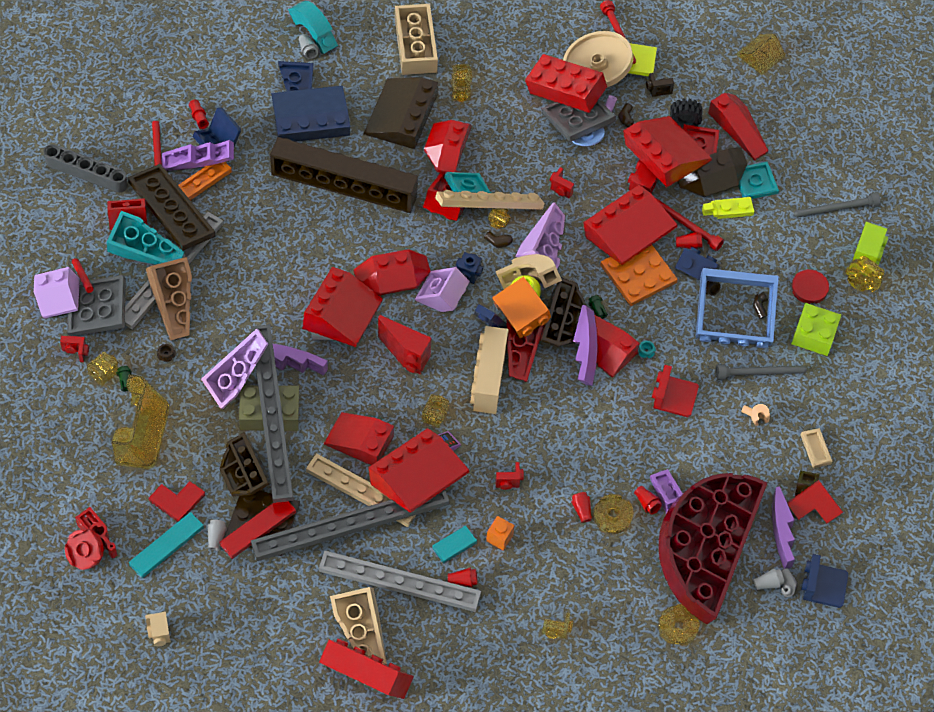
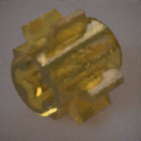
(499, 218)

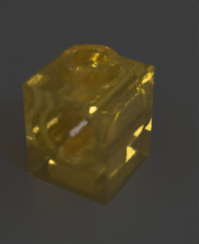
(460, 87)
(103, 368)
(433, 417)

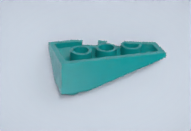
(139, 242)

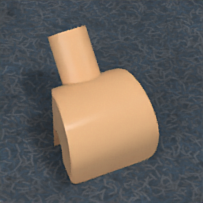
(758, 412)

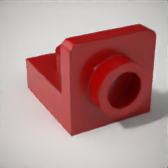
(75, 344)

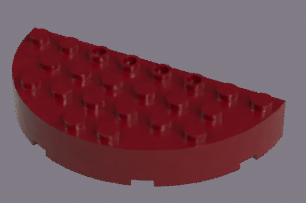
(705, 539)

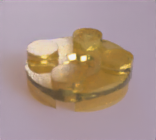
(871, 269)
(613, 524)
(678, 636)

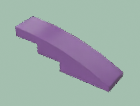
(199, 156)
(587, 340)
(298, 359)
(665, 488)
(782, 523)

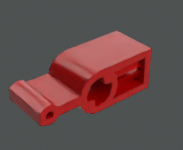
(94, 523)

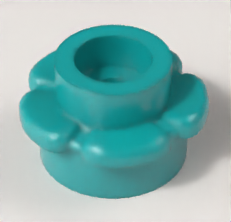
(649, 346)

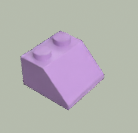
(443, 289)
(57, 292)

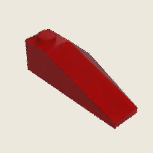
(738, 123)
(614, 347)
(521, 352)

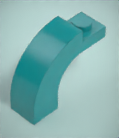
(316, 23)

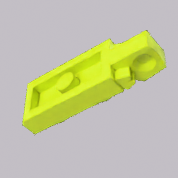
(729, 208)

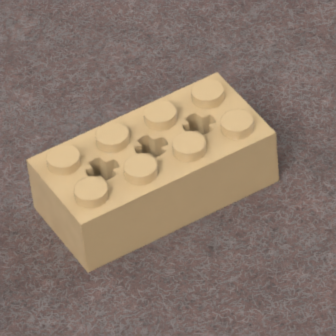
(416, 39)
(489, 369)

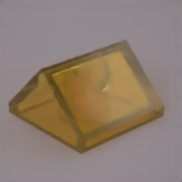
(762, 52)

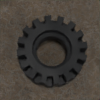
(686, 112)

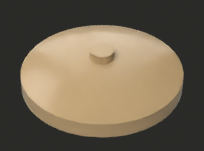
(602, 52)

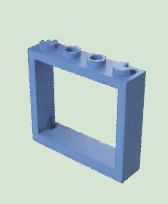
(744, 279)

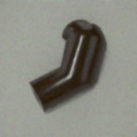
(624, 115)
(498, 241)
(758, 304)

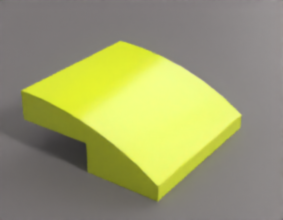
(645, 59)

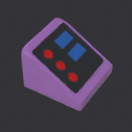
(451, 441)

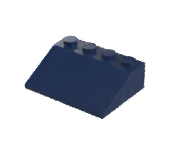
(311, 114)

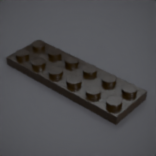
(171, 207)

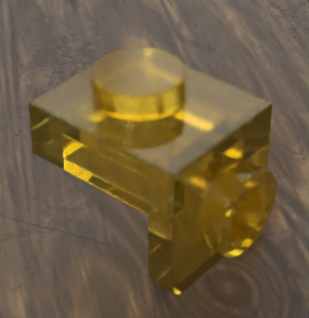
(555, 629)

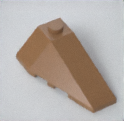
(171, 290)

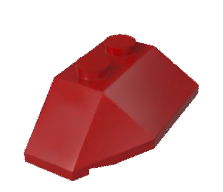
(447, 144)
(393, 271)

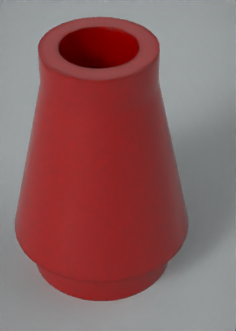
(689, 240)
(648, 500)
(582, 506)
(464, 577)

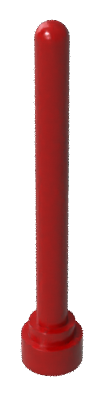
(608, 9)
(714, 241)

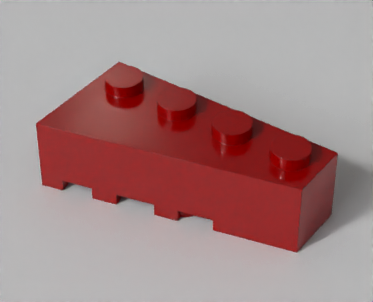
(366, 669)

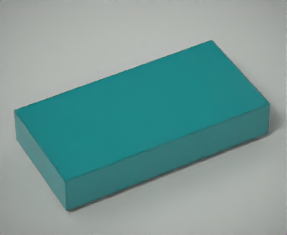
(454, 544)

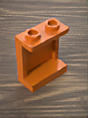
(522, 307)

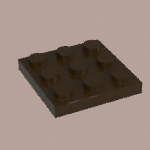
(251, 505)

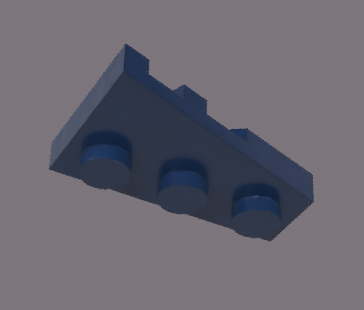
(296, 75)

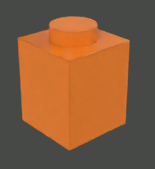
(500, 533)

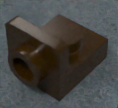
(659, 87)
(805, 480)

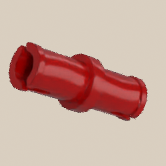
(198, 114)

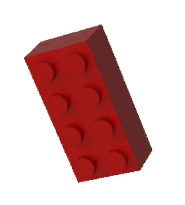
(566, 83)

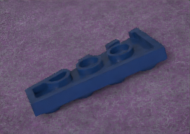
(489, 317)

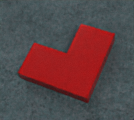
(815, 498)
(177, 505)

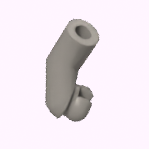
(790, 583)

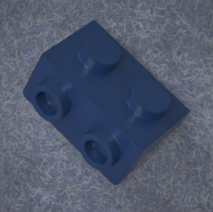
(692, 262)

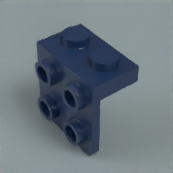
(220, 130)
(824, 583)

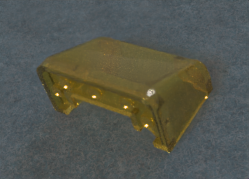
(142, 443)

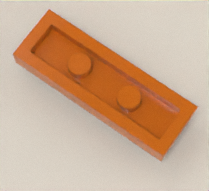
(204, 179)

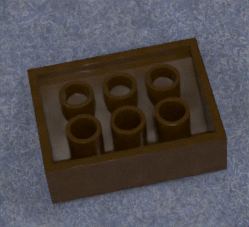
(402, 110)

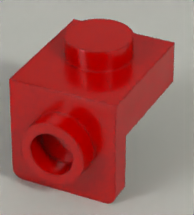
(560, 185)
(509, 480)

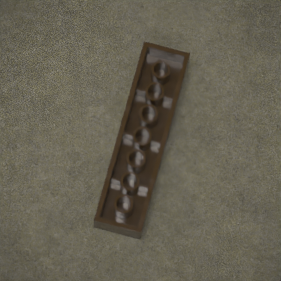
(344, 175)

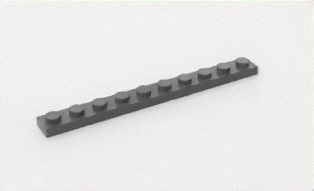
(273, 421)
(339, 526)

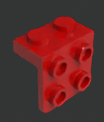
(674, 394)

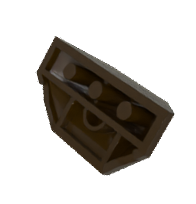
(717, 175)
(565, 310)
(243, 467)

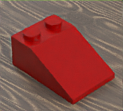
(430, 203)
(407, 345)
(360, 437)

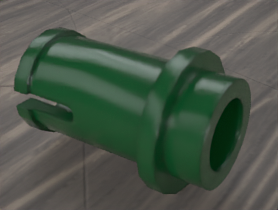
(597, 306)
(123, 373)

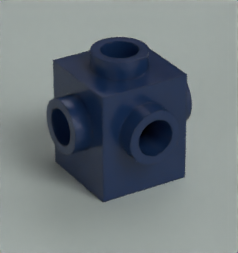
(470, 266)

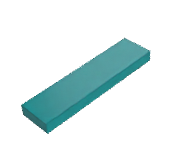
(166, 545)

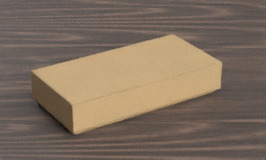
(816, 448)

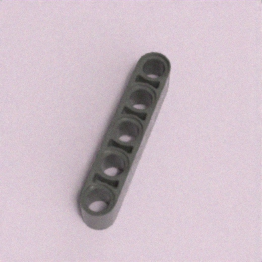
(58, 158)

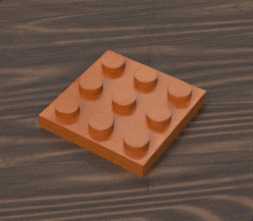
(640, 276)

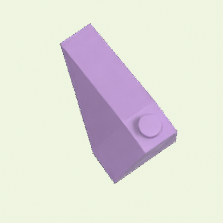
(545, 235)
(233, 371)

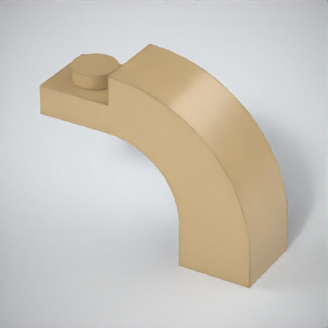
(534, 265)

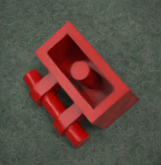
(133, 206)

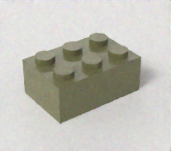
(250, 408)

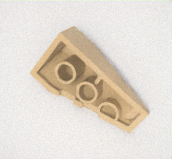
(360, 620)

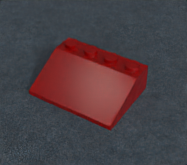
(665, 149)
(629, 225)
(341, 308)
(417, 470)

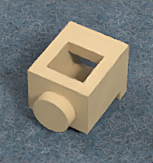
(158, 628)

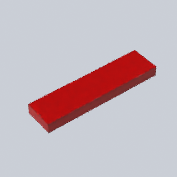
(257, 527)

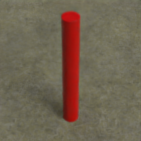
(156, 143)
(82, 275)

